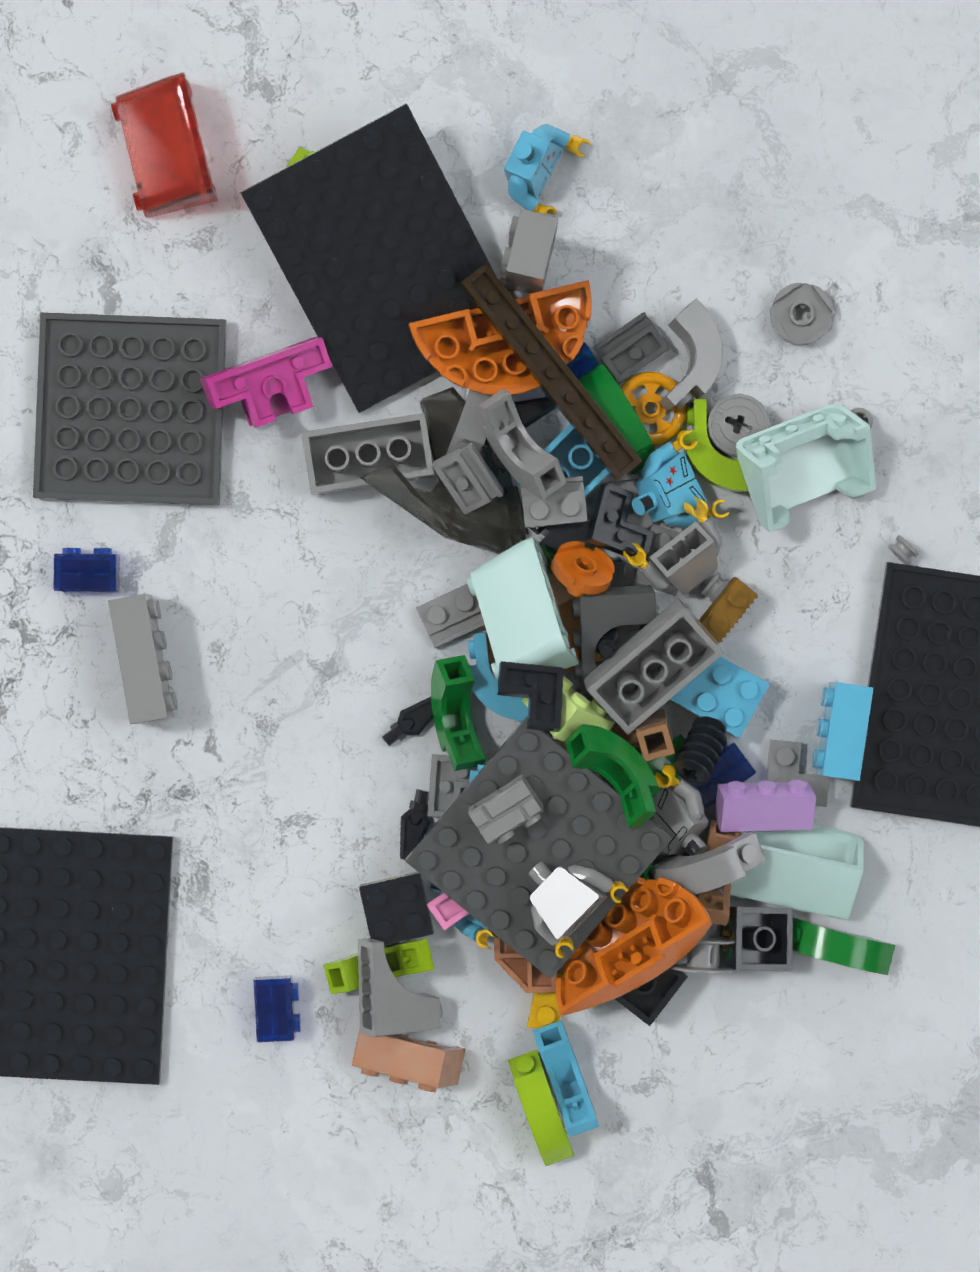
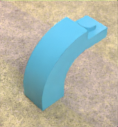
(486, 685)
(566, 1078)

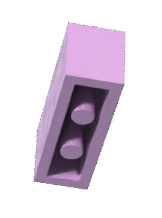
(765, 806)

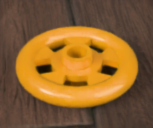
(652, 382)

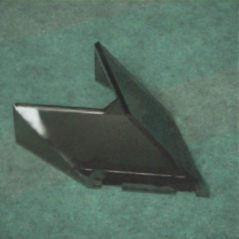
(489, 527)

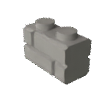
(506, 810)

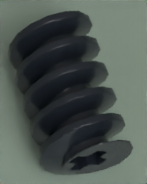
(701, 750)

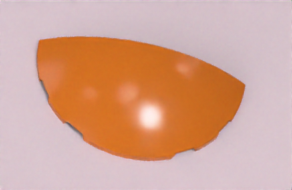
(476, 356)
(632, 944)

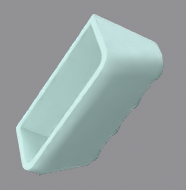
(806, 871)

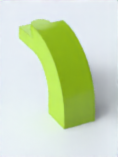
(704, 459)
(402, 957)
(540, 1108)

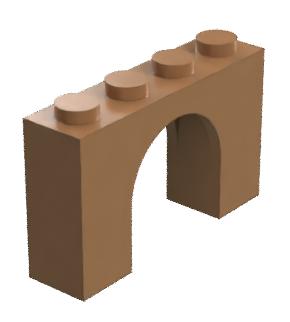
(649, 738)

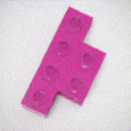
(269, 383)

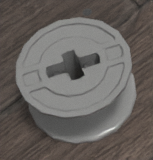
(732, 407)
(704, 957)

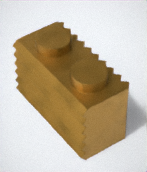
(728, 608)

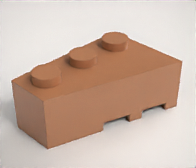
(409, 1060)

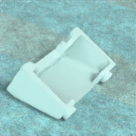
(806, 460)
(521, 608)

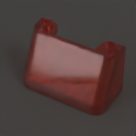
(165, 146)

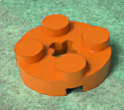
(570, 567)

